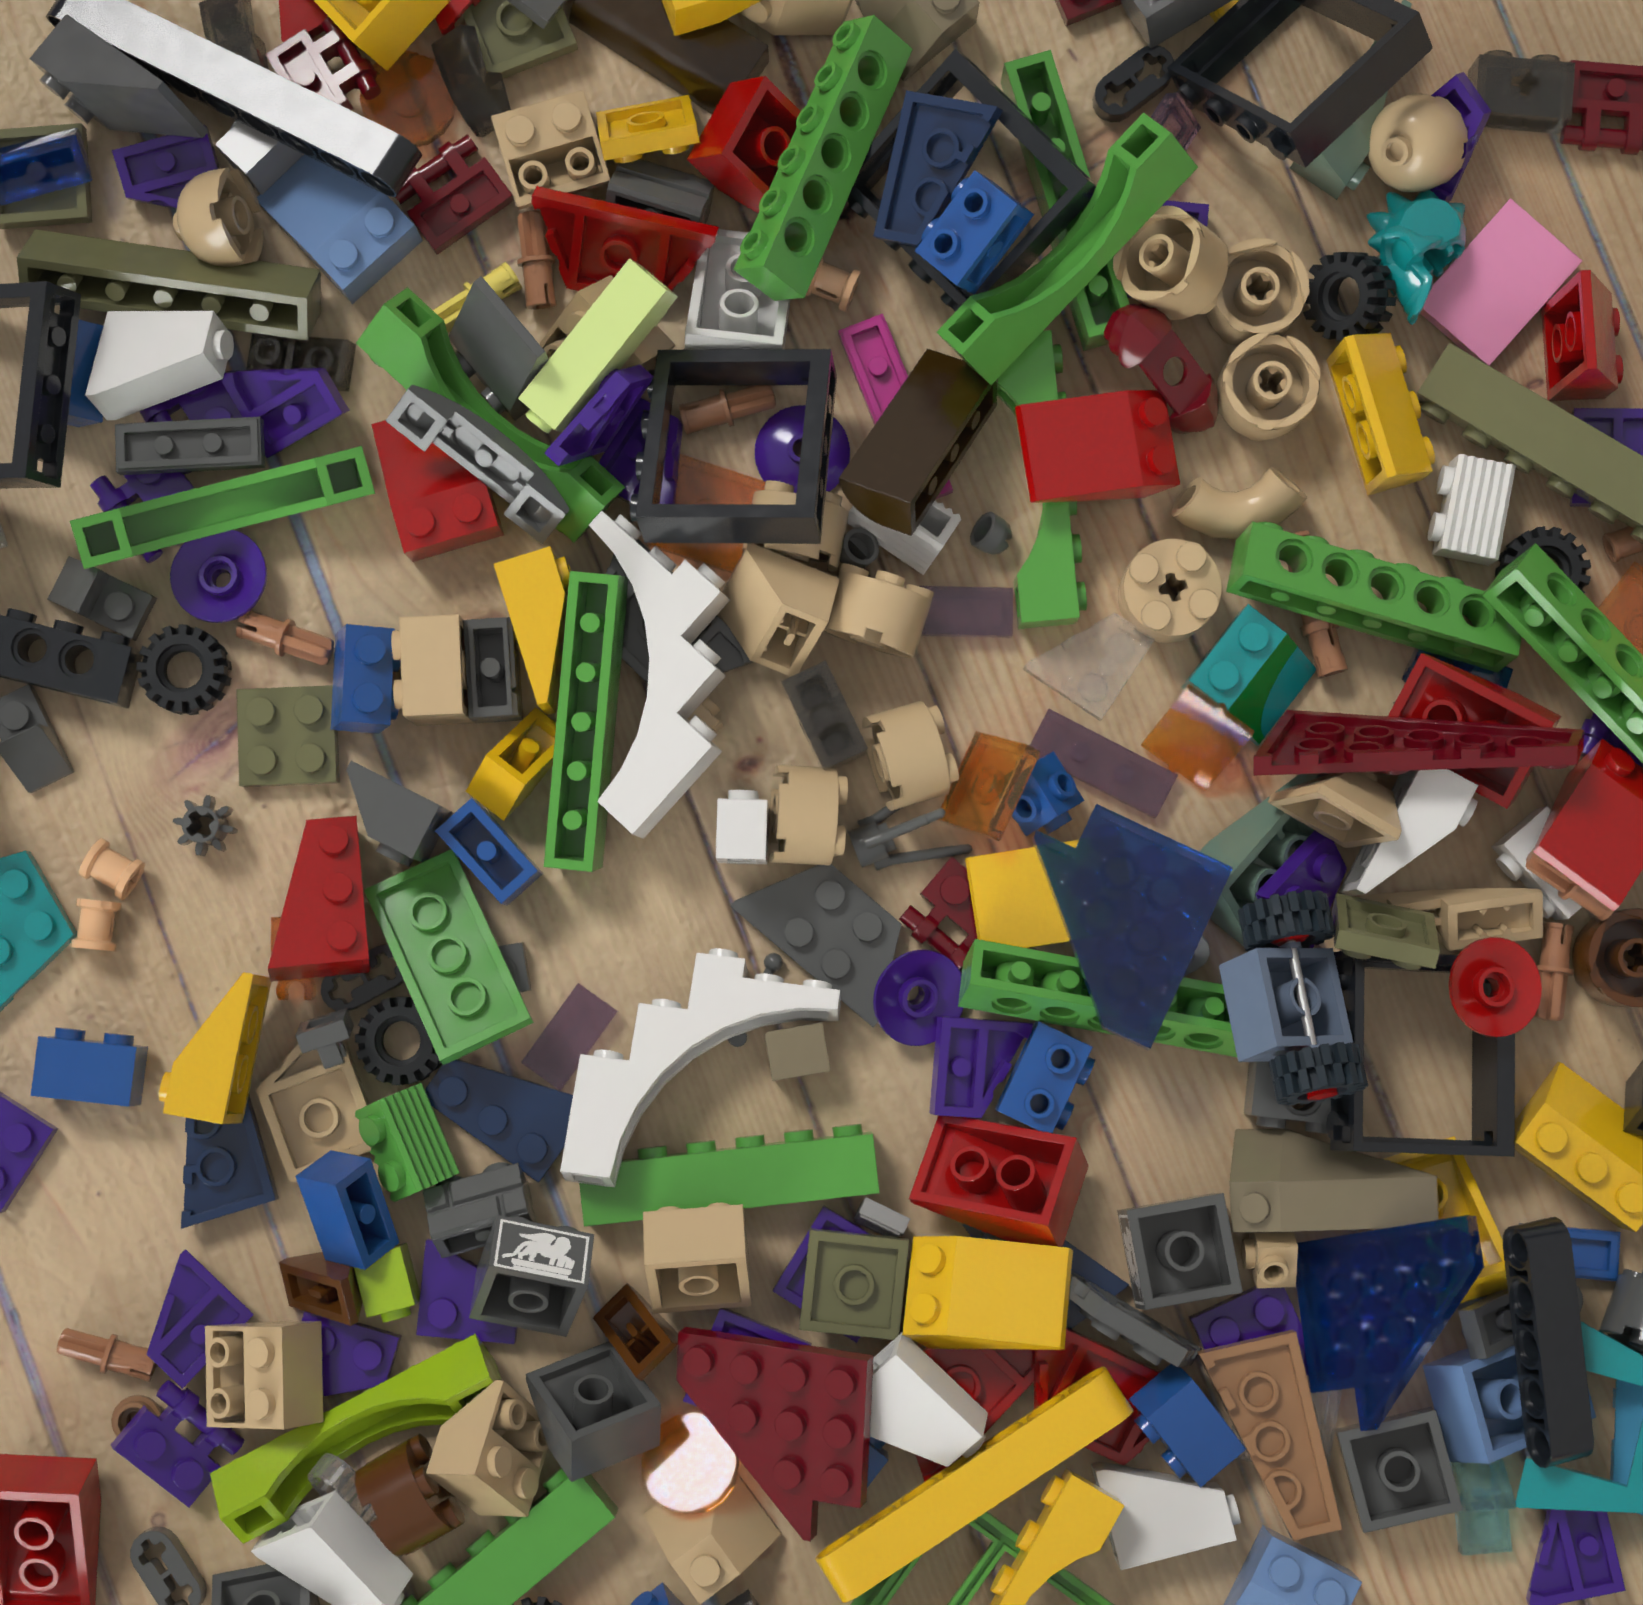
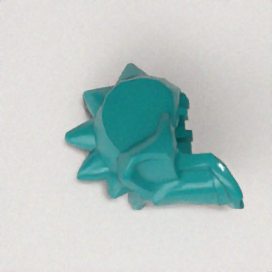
(1416, 242)

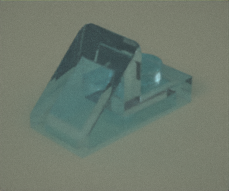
(1485, 1501)

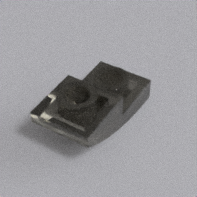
(232, 27)
(472, 88)
(291, 353)

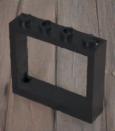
(1244, 26)
(947, 82)
(44, 383)
(737, 522)
(1491, 1081)

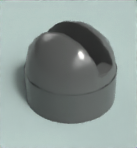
(990, 534)
(859, 548)

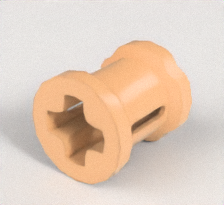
(834, 284)
(112, 868)
(96, 924)

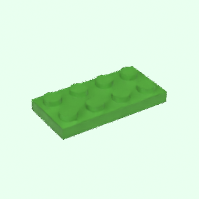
(448, 957)

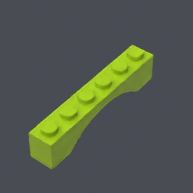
(271, 1481)

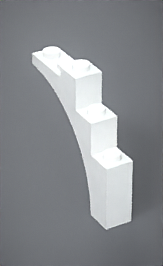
(668, 747)
(722, 1004)

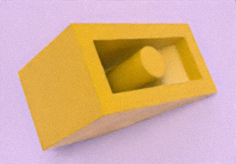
(515, 765)

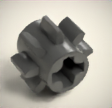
(191, 824)

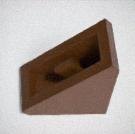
(322, 1287)
(635, 1331)

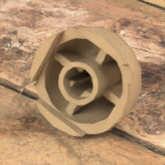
(1417, 143)
(218, 218)

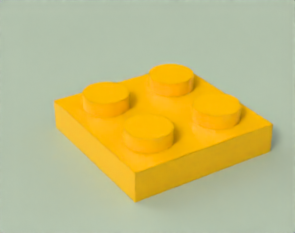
(647, 128)

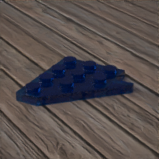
(1131, 915)
(1379, 1305)

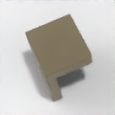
(797, 1051)

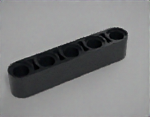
(1548, 1341)

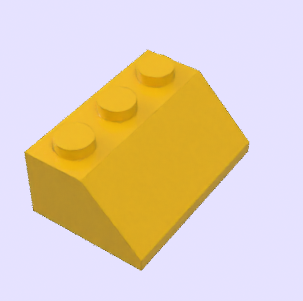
(1380, 412)
(1581, 1144)

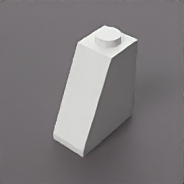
(155, 358)
(922, 1406)
(1164, 1514)
(334, 1555)

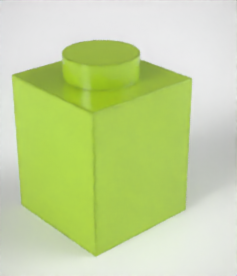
(389, 1285)

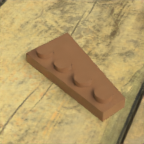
(1274, 1415)

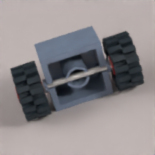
(1290, 1000)

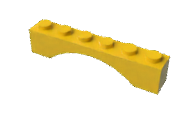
(1069, 1528)

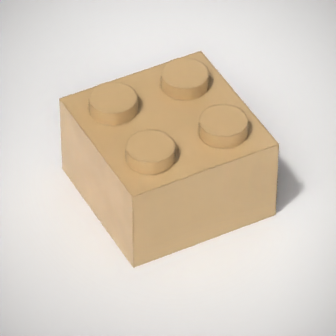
(431, 670)
(696, 1258)

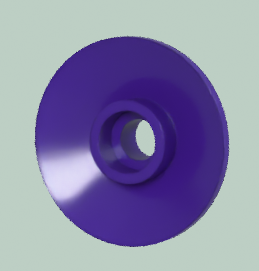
(775, 448)
(200, 564)
(938, 995)

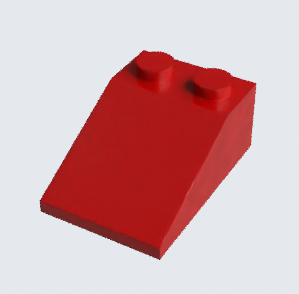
(745, 140)
(1580, 341)
(1097, 447)
(433, 497)
(1452, 694)
(1598, 825)
(1002, 1179)
(49, 1530)

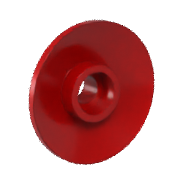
(1513, 981)

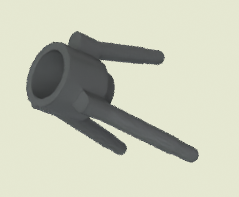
(875, 841)

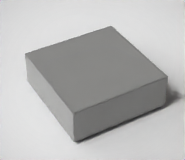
(881, 1219)

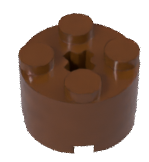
(1600, 960)
(407, 1502)

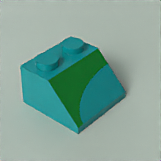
(1253, 671)

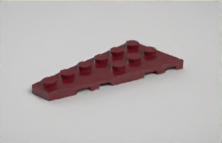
(1394, 745)

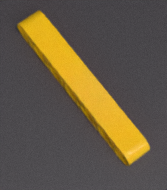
(973, 1484)

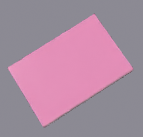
(1498, 283)

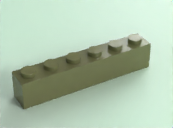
(152, 278)
(1536, 436)

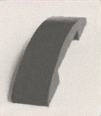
(485, 453)

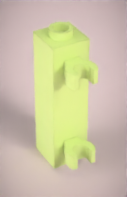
(597, 346)

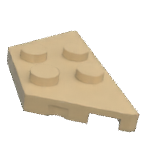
(314, 1110)

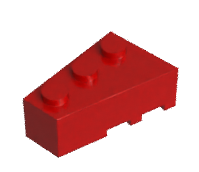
(324, 908)

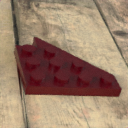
(787, 1414)

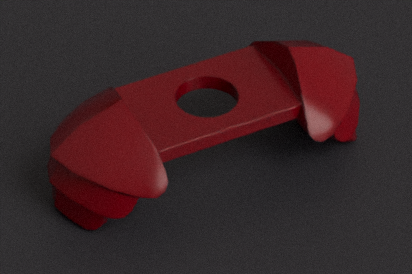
(1147, 339)

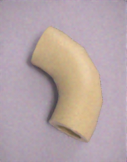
(1229, 512)

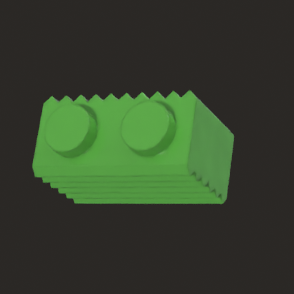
(406, 1142)

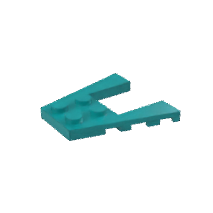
(31, 924)
(1575, 1490)

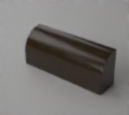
(691, 63)
(918, 442)

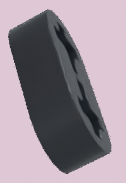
(1126, 75)
(366, 992)

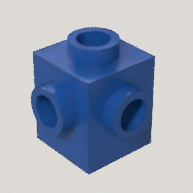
(1047, 797)

